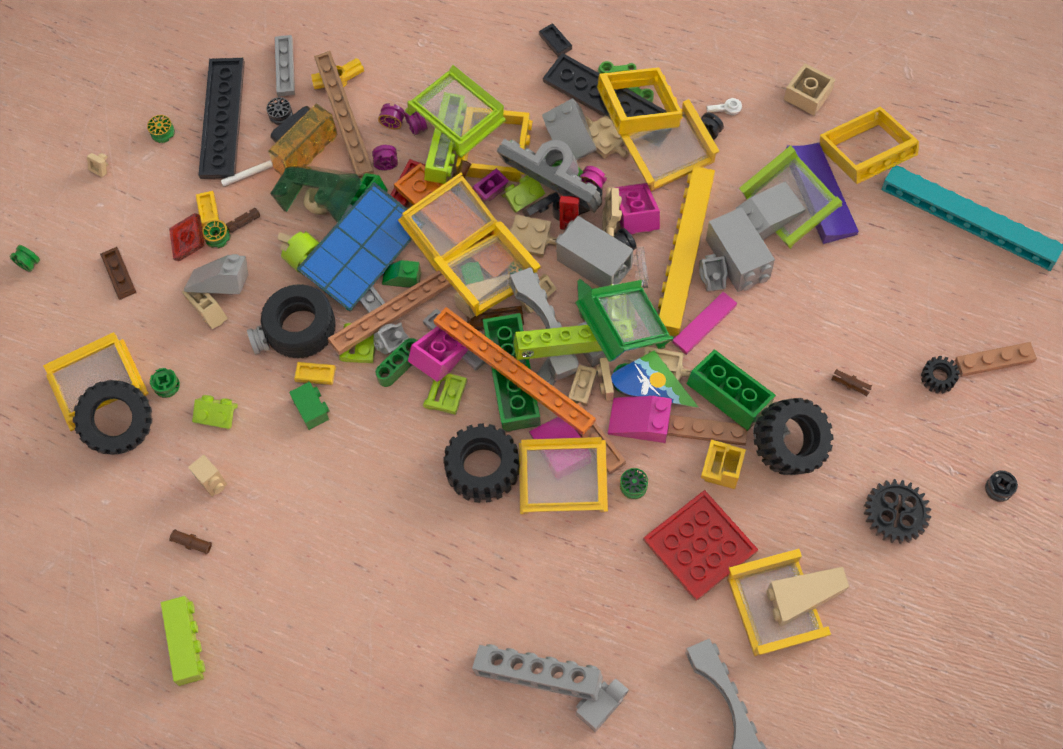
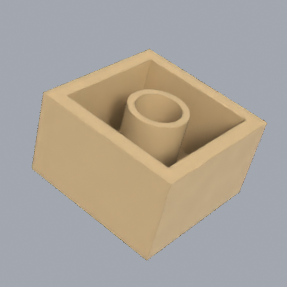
(809, 89)

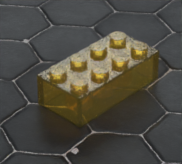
(304, 140)

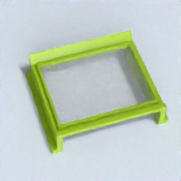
(459, 109)
(806, 186)

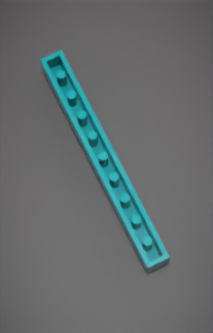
(973, 217)

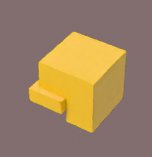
(723, 464)

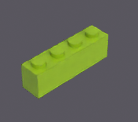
(182, 640)

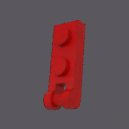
(568, 210)

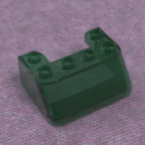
(334, 187)

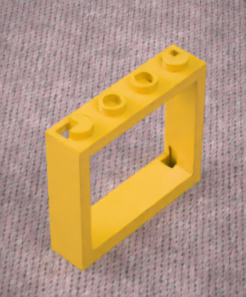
(635, 78)
(907, 147)
(510, 173)

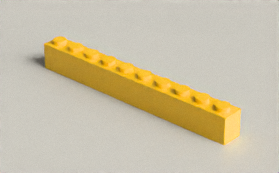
(686, 249)

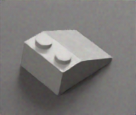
(570, 126)
(772, 209)
(220, 276)

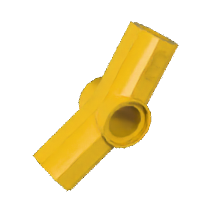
(345, 72)

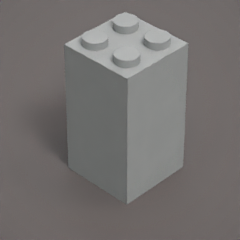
(744, 250)
(593, 253)

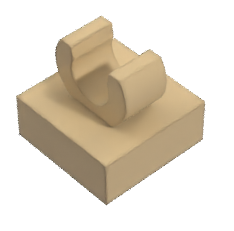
(97, 164)
(284, 238)

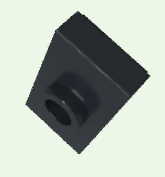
(555, 39)
(541, 205)

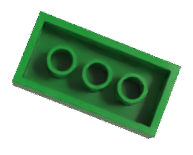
(730, 389)

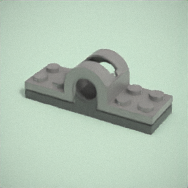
(559, 178)

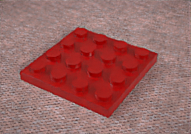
(700, 545)

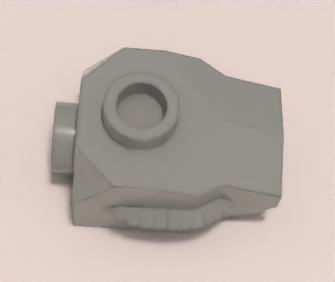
(713, 272)
(389, 338)

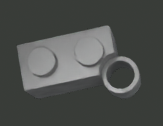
(609, 698)

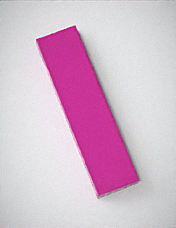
(704, 323)

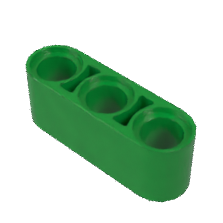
(395, 370)

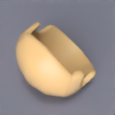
(311, 205)

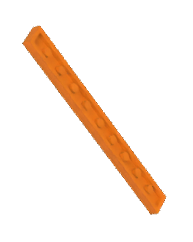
(515, 371)

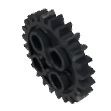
(914, 515)

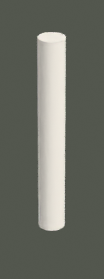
(246, 173)

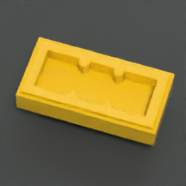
(207, 207)
(315, 373)

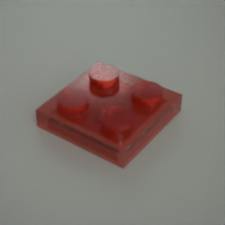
(186, 237)

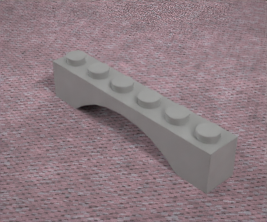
(527, 289)
(706, 663)

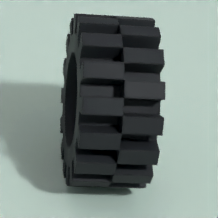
(944, 365)

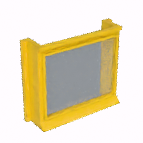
(672, 152)
(448, 220)
(485, 269)
(82, 368)
(563, 475)
(749, 591)

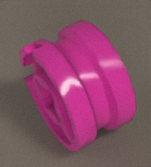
(594, 176)

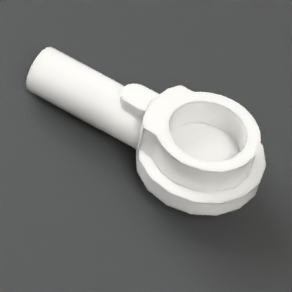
(731, 107)

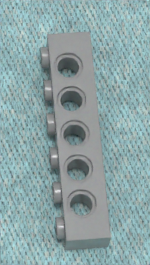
(586, 689)

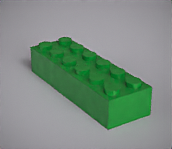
(515, 406)

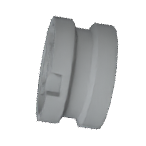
(258, 340)

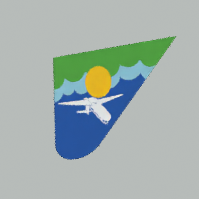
(651, 378)

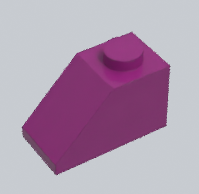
(491, 185)

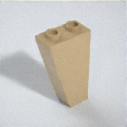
(803, 593)

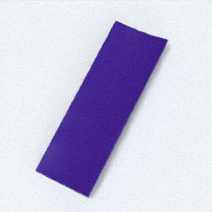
(840, 222)

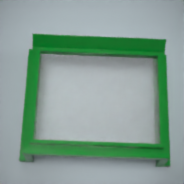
(622, 319)

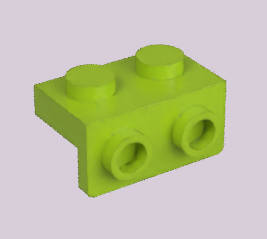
(523, 193)
(214, 412)

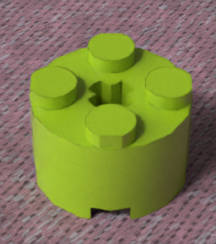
(300, 247)

